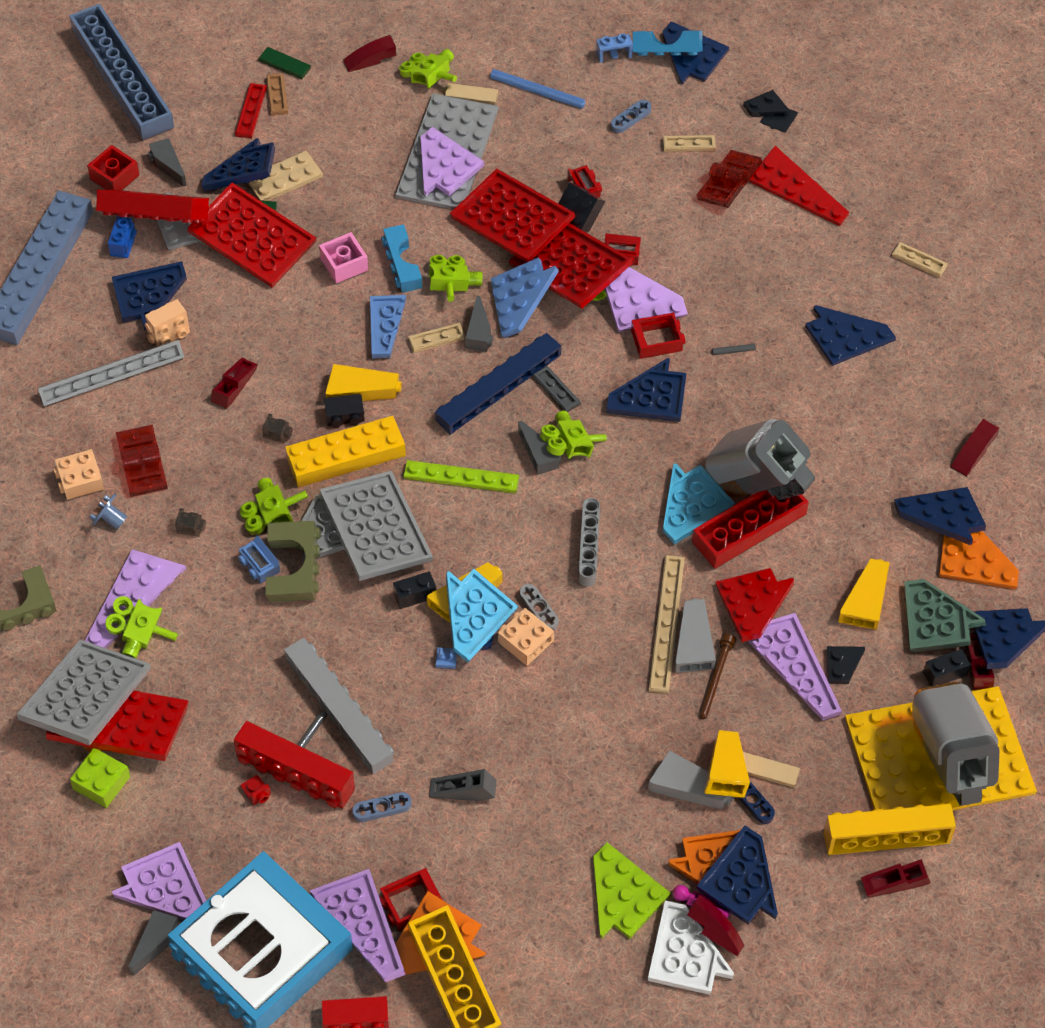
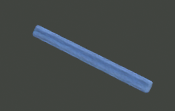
(538, 88)

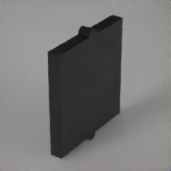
(779, 121)

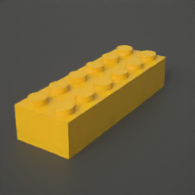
(345, 451)
(889, 829)
(453, 971)

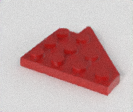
(753, 600)

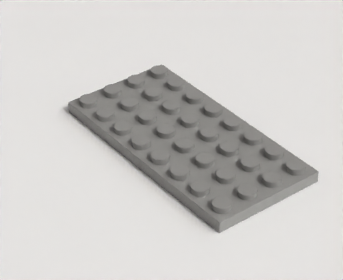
(463, 122)

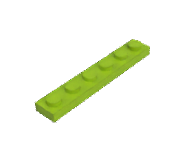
(461, 476)

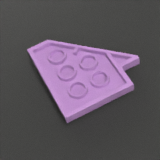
(446, 163)
(638, 297)
(162, 883)

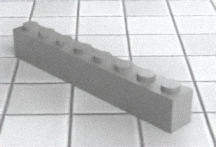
(339, 705)

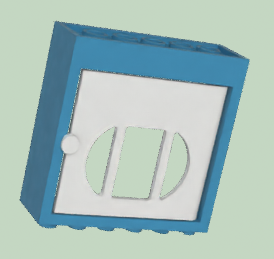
(288, 915)

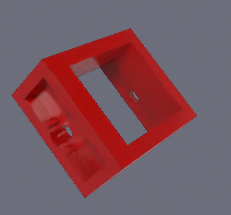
(642, 325)
(420, 877)

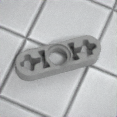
(538, 600)

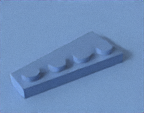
(385, 321)

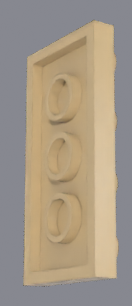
(286, 177)

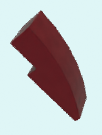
(371, 54)
(233, 382)
(975, 447)
(980, 676)
(896, 879)
(716, 925)

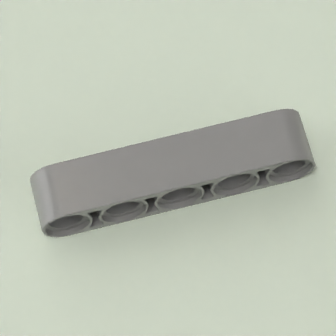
(589, 534)

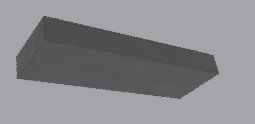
(556, 389)

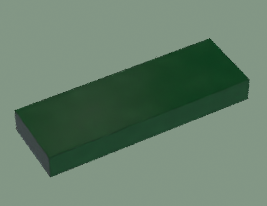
(284, 63)

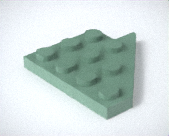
(936, 618)

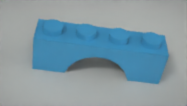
(688, 42)
(407, 274)

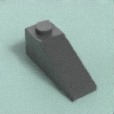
(166, 160)
(479, 329)
(536, 449)
(469, 786)
(153, 940)

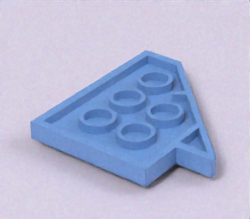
(519, 293)

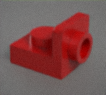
(256, 790)

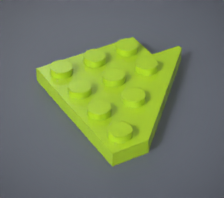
(624, 893)

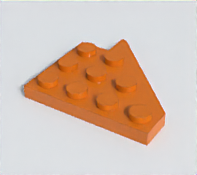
(977, 562)
(701, 854)
(406, 946)

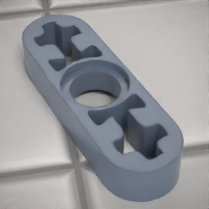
(633, 110)
(386, 800)

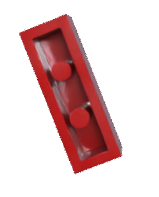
(356, 1013)

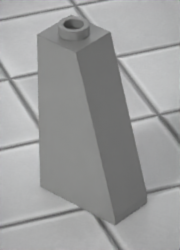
(695, 640)
(684, 781)

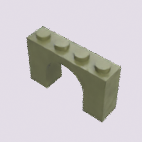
(303, 583)
(37, 604)

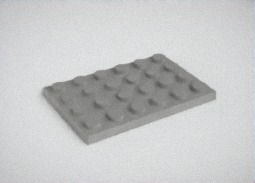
(375, 525)
(84, 692)

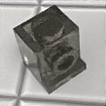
(276, 429)
(189, 523)

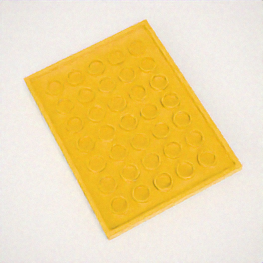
(901, 771)

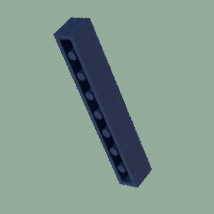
(497, 383)

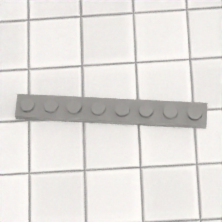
(110, 372)

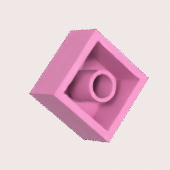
(343, 257)

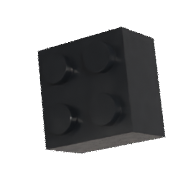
(583, 204)

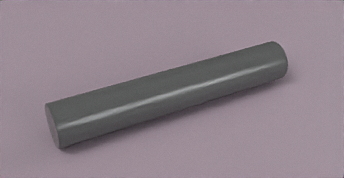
(733, 349)
(312, 729)

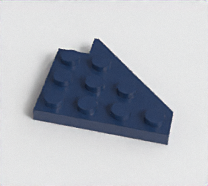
(699, 65)
(246, 165)
(147, 290)
(846, 335)
(651, 394)
(944, 512)
(1006, 635)
(741, 878)

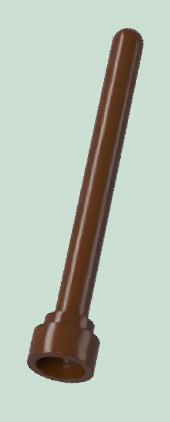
(726, 643)

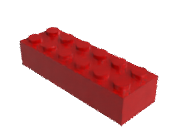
(152, 206)
(746, 525)
(294, 765)

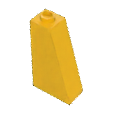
(367, 382)
(866, 598)
(439, 600)
(727, 767)

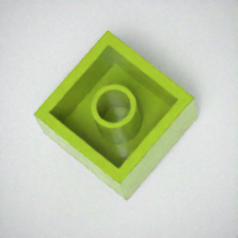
(100, 777)

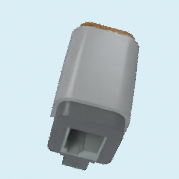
(761, 459)
(957, 739)

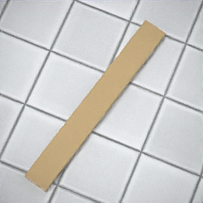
(666, 624)

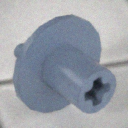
(109, 513)

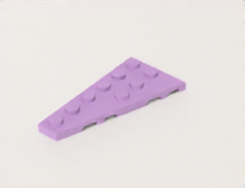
(140, 578)
(792, 657)
(360, 911)

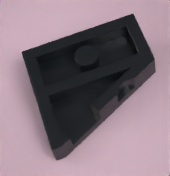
(766, 104)
(842, 662)

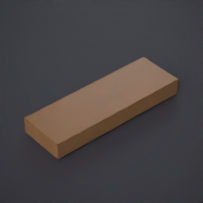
(277, 94)

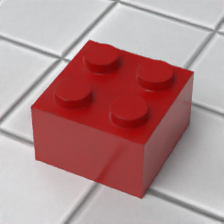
(113, 169)

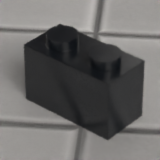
(344, 410)
(413, 589)
(946, 668)

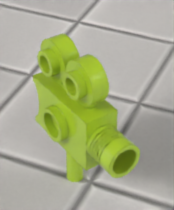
(428, 69)
(451, 275)
(569, 437)
(271, 506)
(139, 627)

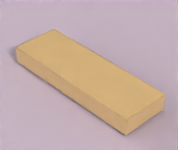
(472, 93)
(689, 143)
(919, 260)
(436, 337)
(771, 770)

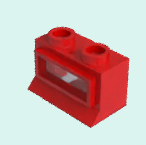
(585, 179)
(625, 244)

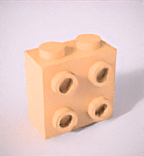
(167, 323)
(78, 474)
(525, 636)

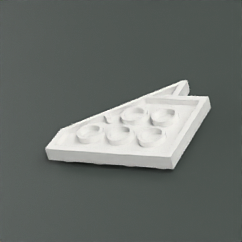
(683, 954)

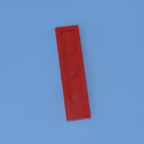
(251, 110)

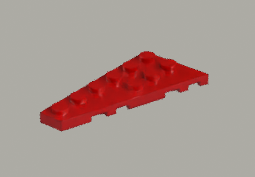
(787, 180)

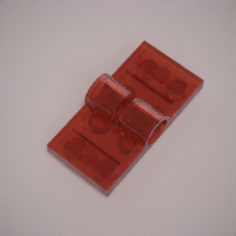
(728, 178)
(141, 460)

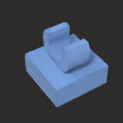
(446, 658)

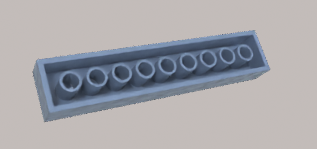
(121, 71)
(41, 263)

